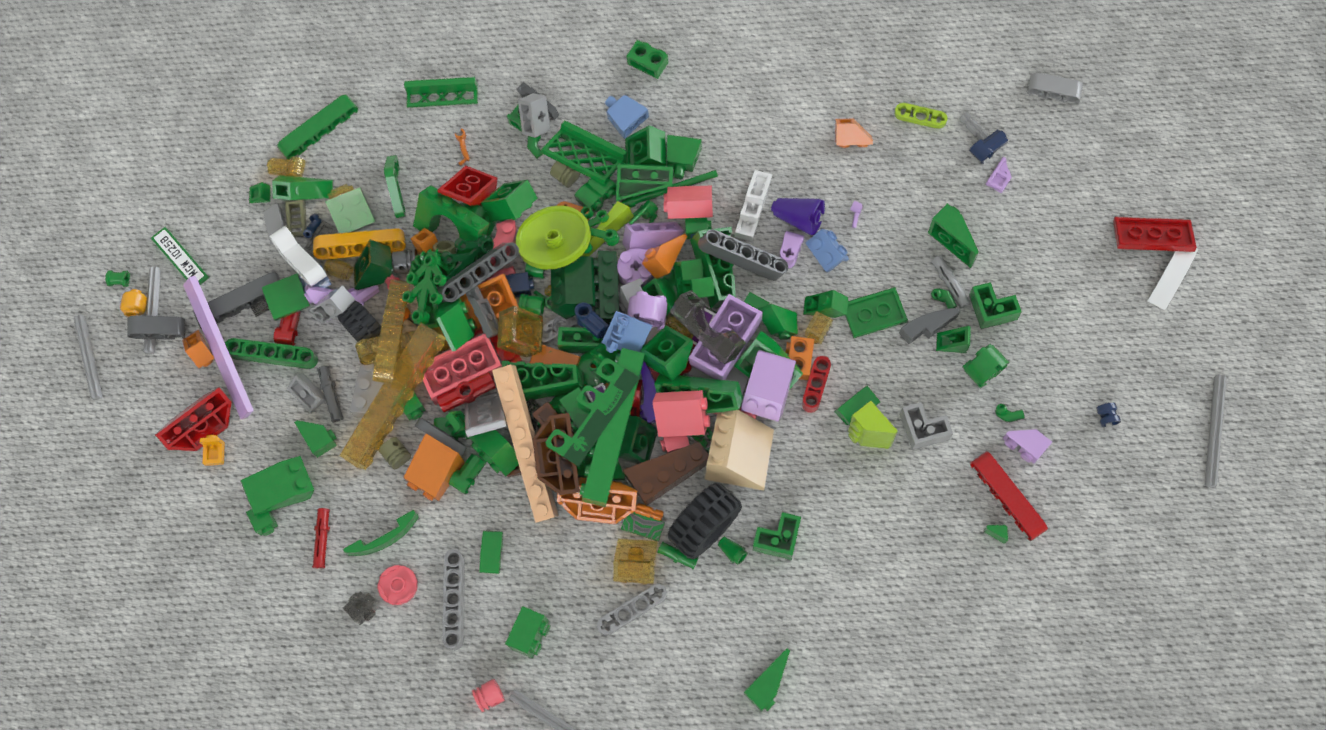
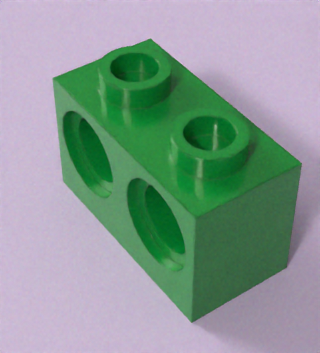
(645, 62)

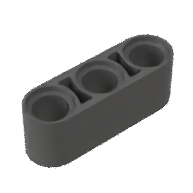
(155, 327)

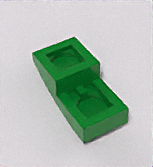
(491, 552)

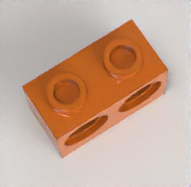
(802, 358)

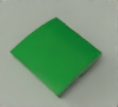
(285, 297)

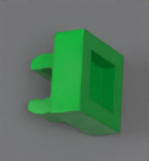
(457, 420)

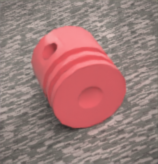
(488, 695)

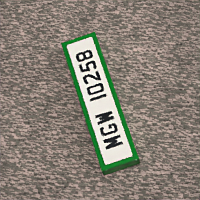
(178, 255)

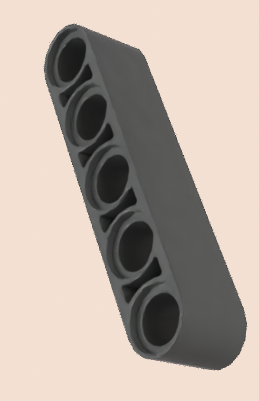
(732, 251)
(486, 268)
(240, 298)

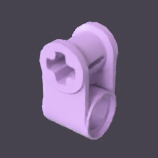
(791, 247)

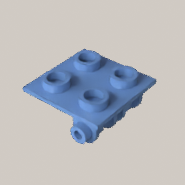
(626, 333)

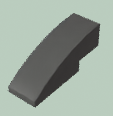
(928, 324)

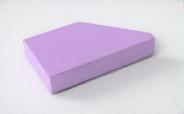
(1000, 176)

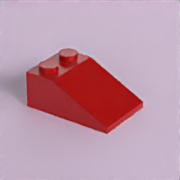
(469, 186)

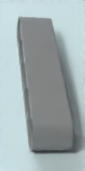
(453, 609)

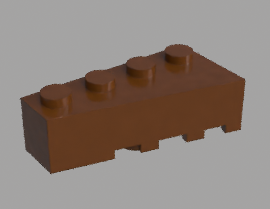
(665, 472)

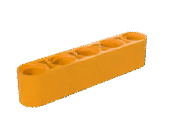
(353, 243)

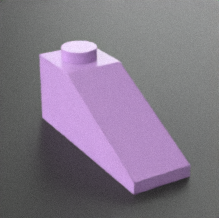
(649, 234)

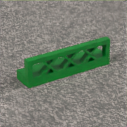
(438, 86)

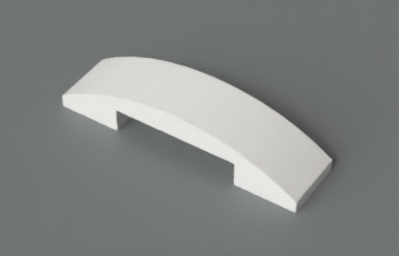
(1171, 278)

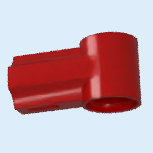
(287, 330)

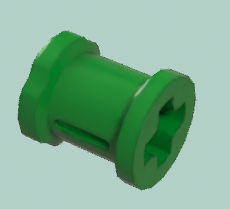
(117, 278)

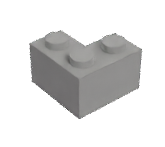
(923, 431)

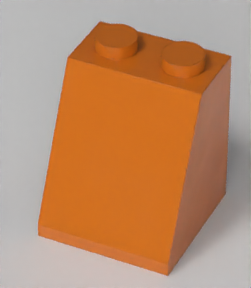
(432, 468)

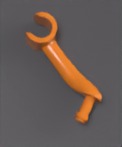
(461, 139)

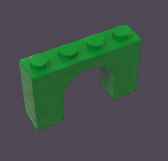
(434, 204)

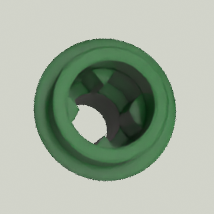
(734, 551)

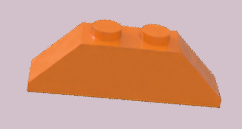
(620, 504)

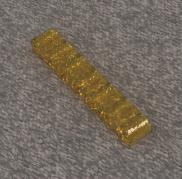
(390, 332)

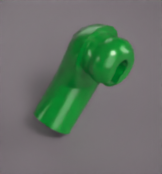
(532, 146)
(943, 296)

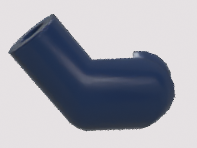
(313, 225)

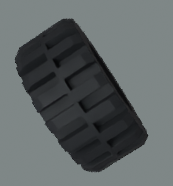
(704, 520)

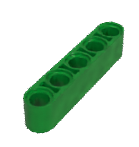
(317, 126)
(278, 358)

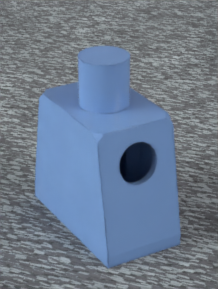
(625, 114)

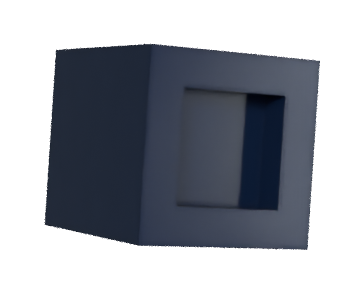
(520, 283)

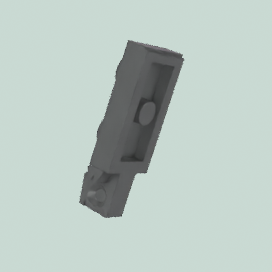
(525, 90)
(484, 312)

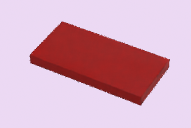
(1154, 234)

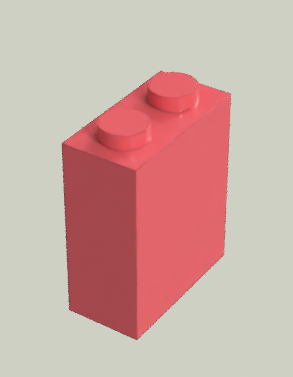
(688, 202)
(681, 413)

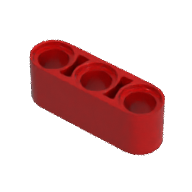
(819, 376)

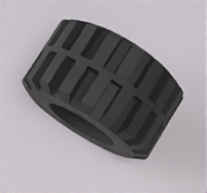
(359, 322)

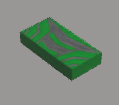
(643, 526)

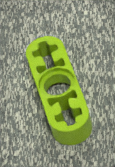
(918, 109)

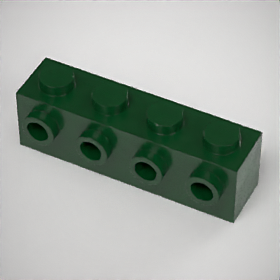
(606, 285)

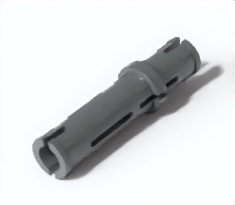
(331, 398)

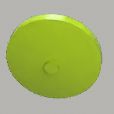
(553, 237)

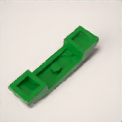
(405, 523)

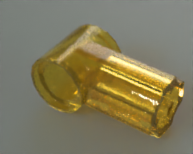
(287, 167)

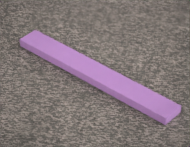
(218, 347)

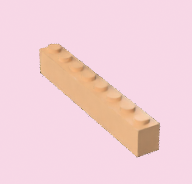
(522, 433)

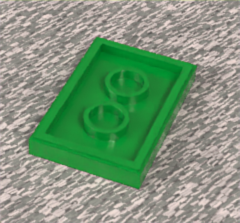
(875, 312)

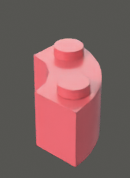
(505, 233)

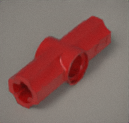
(455, 396)

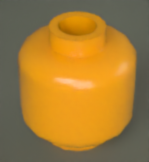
(133, 303)

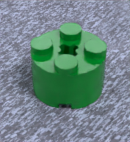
(986, 365)

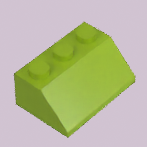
(871, 428)

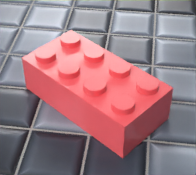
(464, 364)

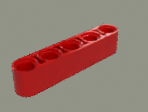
(1010, 496)

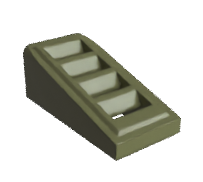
(288, 208)

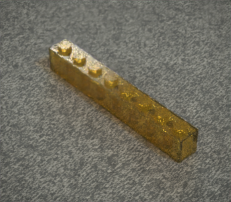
(393, 397)

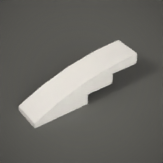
(753, 205)

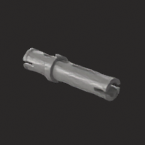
(947, 275)

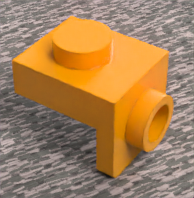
(213, 450)

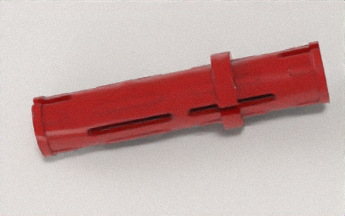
(321, 538)

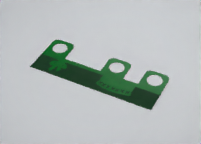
(601, 413)

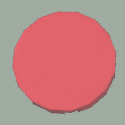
(404, 586)

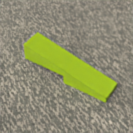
(618, 217)

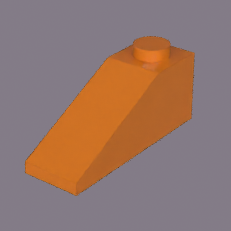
(662, 258)

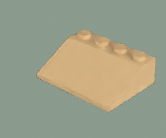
(739, 450)

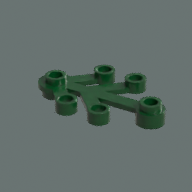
(481, 247)

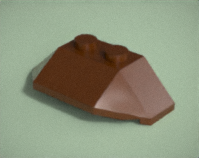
(550, 466)

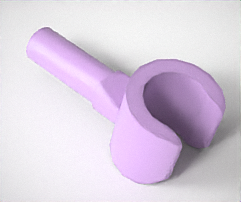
(856, 207)

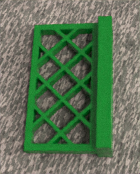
(590, 144)

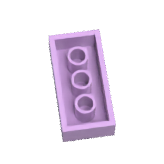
(731, 316)

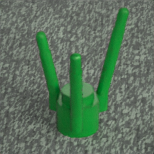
(647, 210)

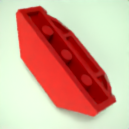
(202, 418)

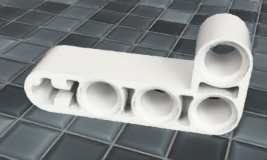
(297, 257)

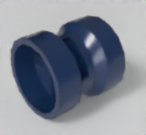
(1108, 414)

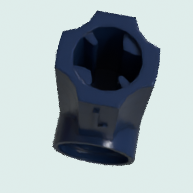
(986, 148)
(591, 321)

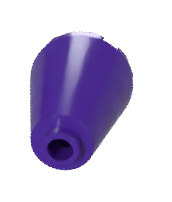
(800, 212)

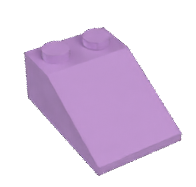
(768, 385)

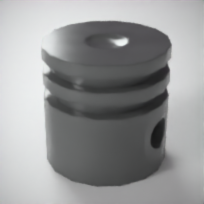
(402, 260)

